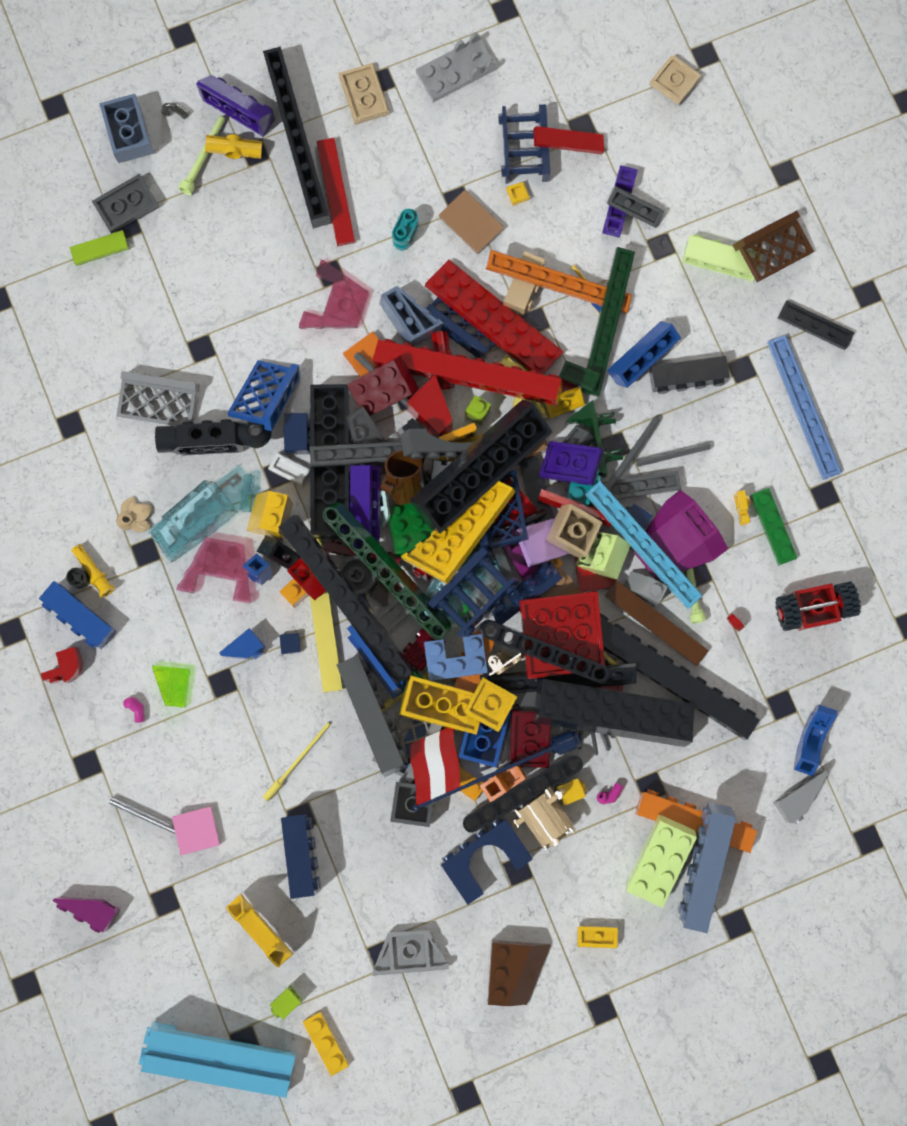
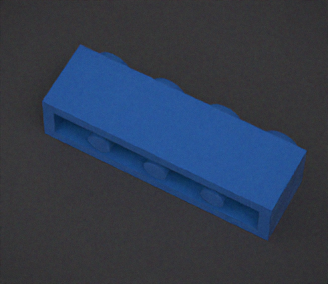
(644, 354)
(76, 614)

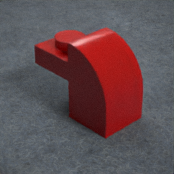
(69, 668)

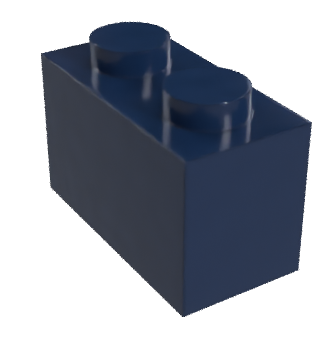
(296, 433)

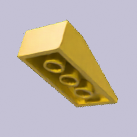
(437, 705)

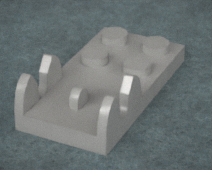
(456, 68)

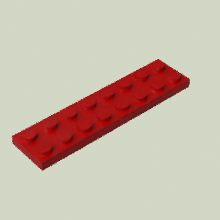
(493, 318)

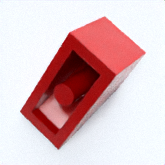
(306, 579)

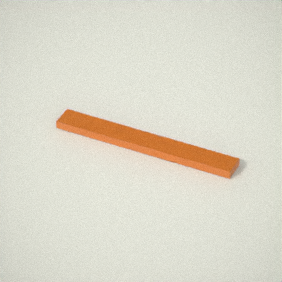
(550, 279)

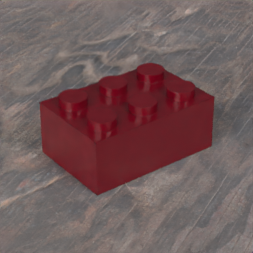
(383, 386)

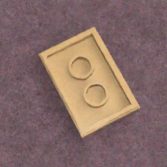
(363, 93)

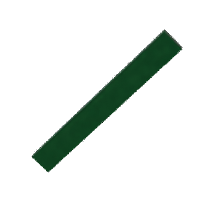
(609, 315)

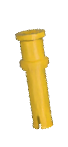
(96, 577)

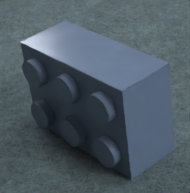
(126, 128)

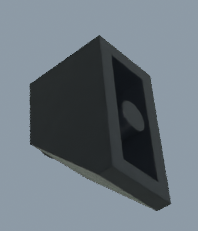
(278, 552)

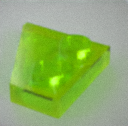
(172, 684)

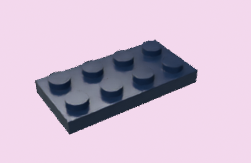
(530, 587)

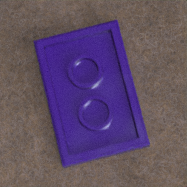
(571, 463)

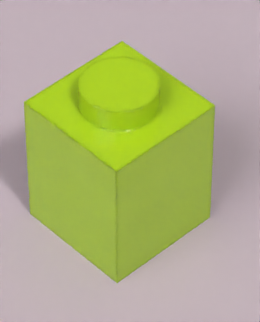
(478, 410)
(285, 1003)

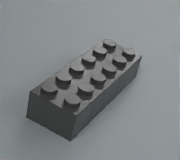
(371, 716)

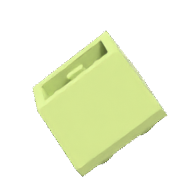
(605, 555)

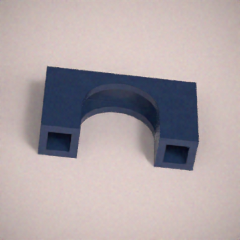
(457, 865)

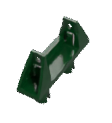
(592, 422)

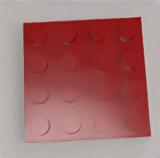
(567, 622)

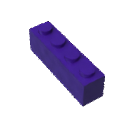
(365, 497)

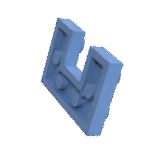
(471, 664)

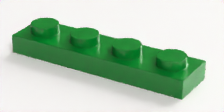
(773, 526)

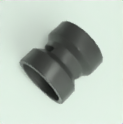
(74, 578)

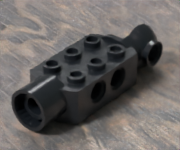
(233, 437)

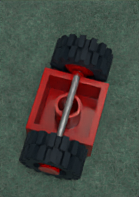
(817, 606)

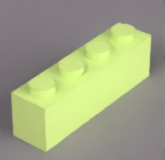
(717, 257)

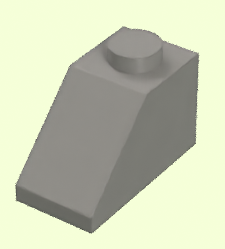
(646, 587)

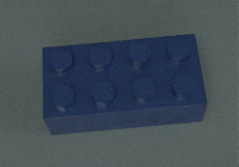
(300, 856)

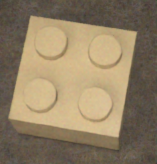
(574, 530)

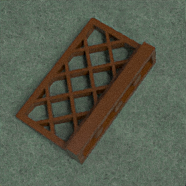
(770, 231)

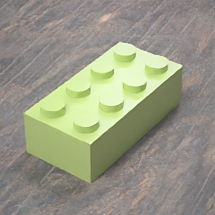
(660, 860)

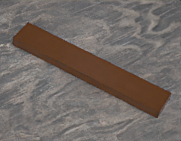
(656, 623)

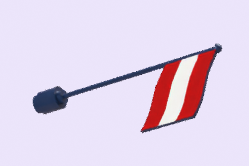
(437, 764)

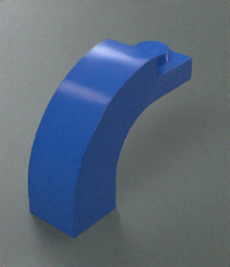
(812, 739)

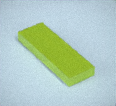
(99, 248)

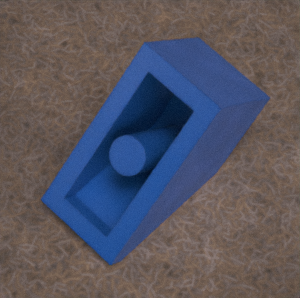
(244, 647)

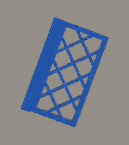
(279, 396)
(392, 688)

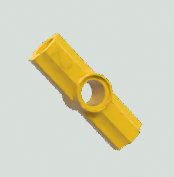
(233, 146)

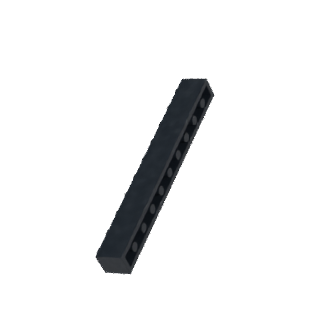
(296, 137)
(346, 598)
(678, 680)

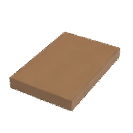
(471, 222)

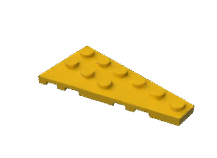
(446, 552)

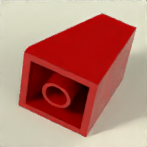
(431, 409)

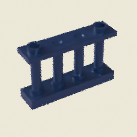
(542, 169)
(468, 573)

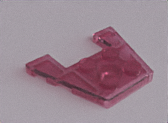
(343, 305)
(219, 560)

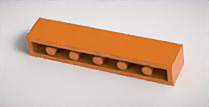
(651, 805)

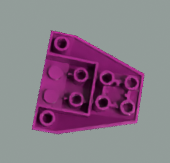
(685, 534)

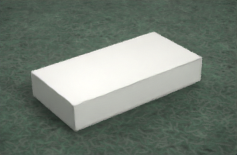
(289, 469)

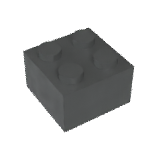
(403, 806)

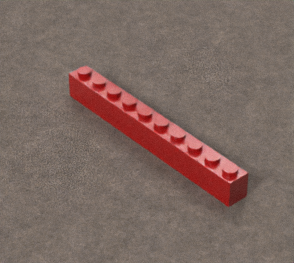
(472, 373)

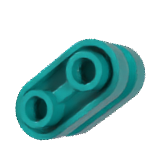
(405, 229)

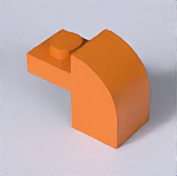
(502, 782)

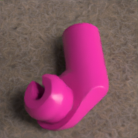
(135, 706)
(610, 796)

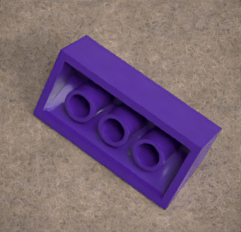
(236, 104)

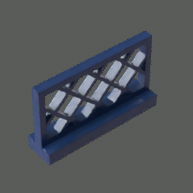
(458, 333)
(487, 540)

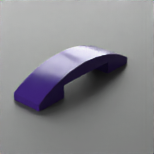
(615, 217)

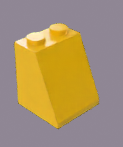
(268, 513)

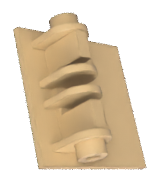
(502, 661)

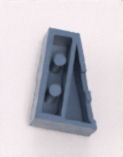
(408, 317)

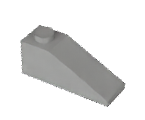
(799, 800)

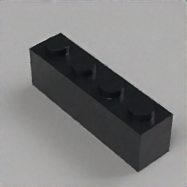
(689, 374)

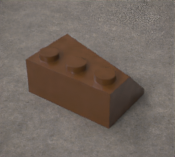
(514, 971)

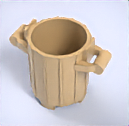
(545, 818)

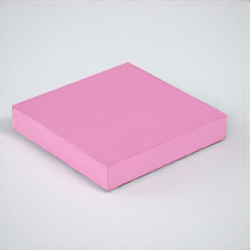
(195, 830)

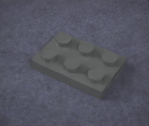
(125, 203)

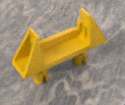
(259, 930)

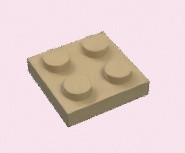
(675, 79)

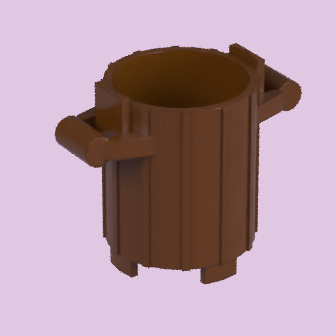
(403, 477)

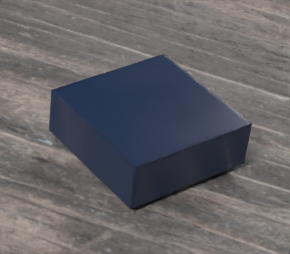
(290, 643)

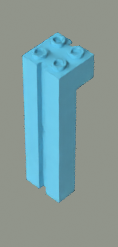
(216, 1061)

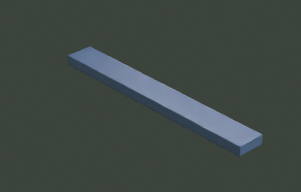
(804, 407)

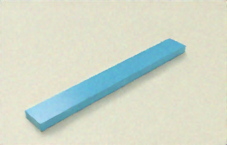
(643, 545)

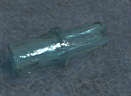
(247, 493)

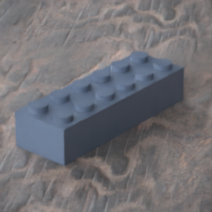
(706, 867)

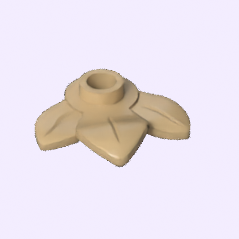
(136, 514)

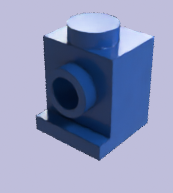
(258, 569)

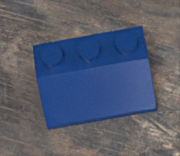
(486, 745)

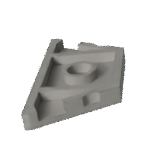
(409, 953)

